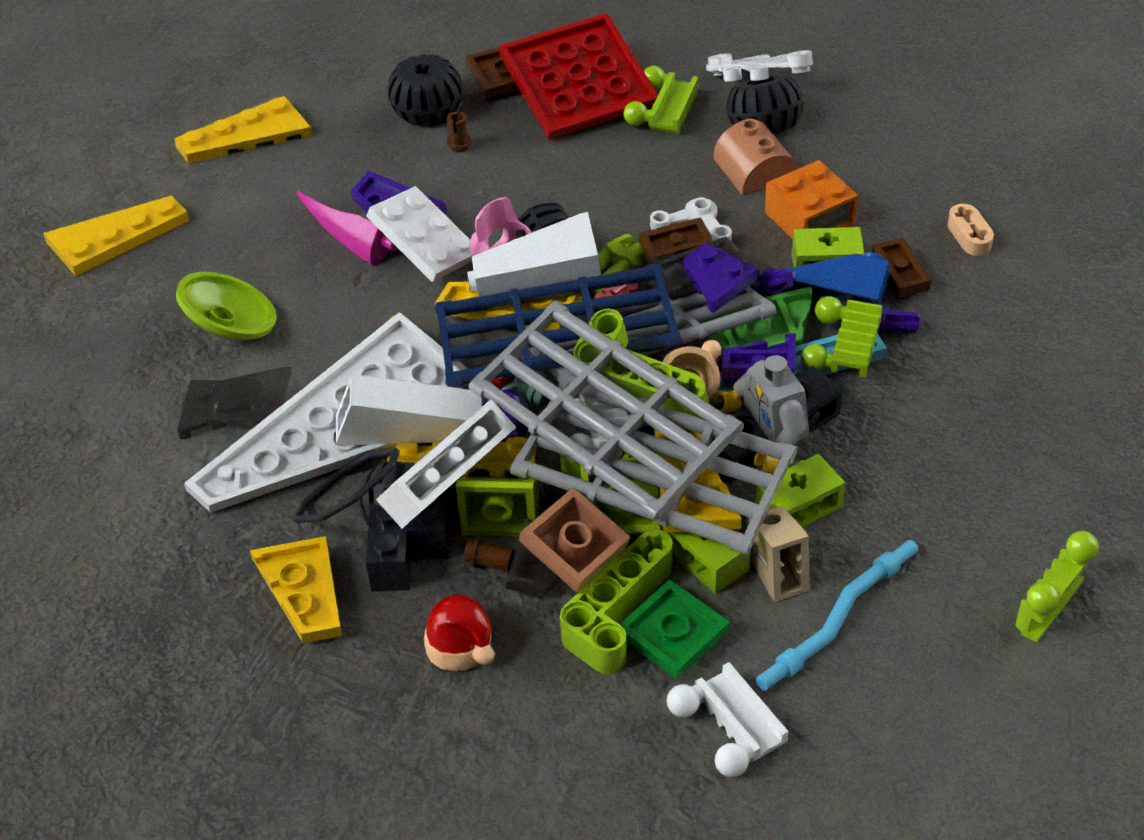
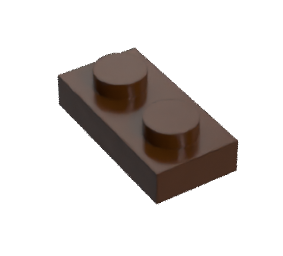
(673, 239)
(906, 272)

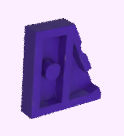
(718, 275)
(740, 358)

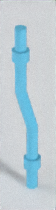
(793, 659)

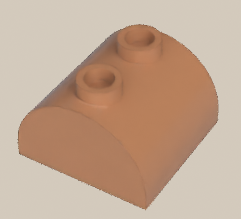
(752, 156)
(574, 539)

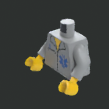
(774, 401)

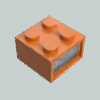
(810, 200)

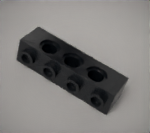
(823, 404)

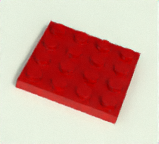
(577, 75)

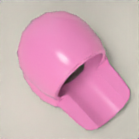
(493, 217)

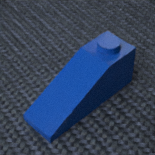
(846, 277)

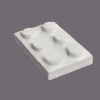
(422, 233)

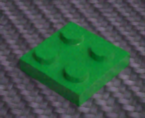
(674, 629)

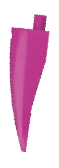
(350, 230)

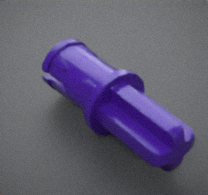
(773, 281)
(899, 321)

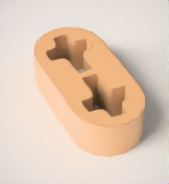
(976, 228)

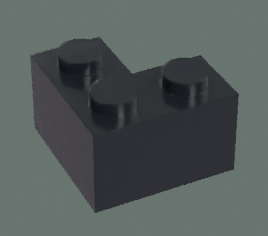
(394, 547)

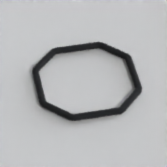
(300, 518)

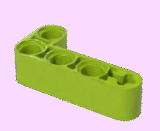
(609, 320)
(611, 598)

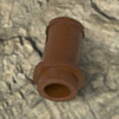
(458, 137)
(488, 555)

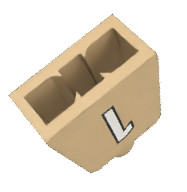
(781, 555)

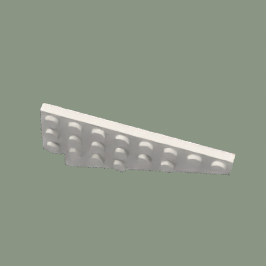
(301, 434)

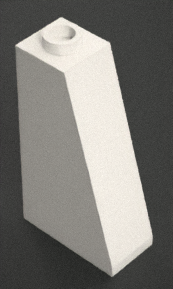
(538, 259)
(400, 411)

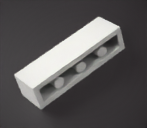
(445, 463)

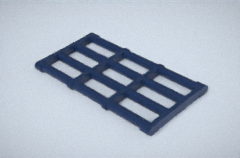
(586, 307)

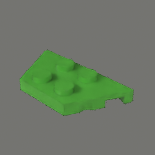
(791, 317)

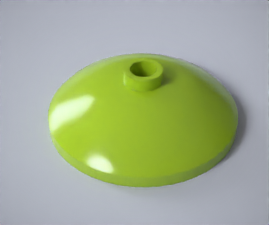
(225, 306)

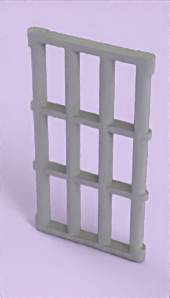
(689, 320)
(617, 438)
(598, 492)

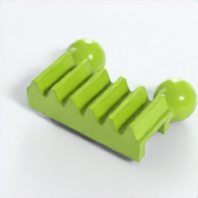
(670, 106)
(855, 337)
(1058, 585)

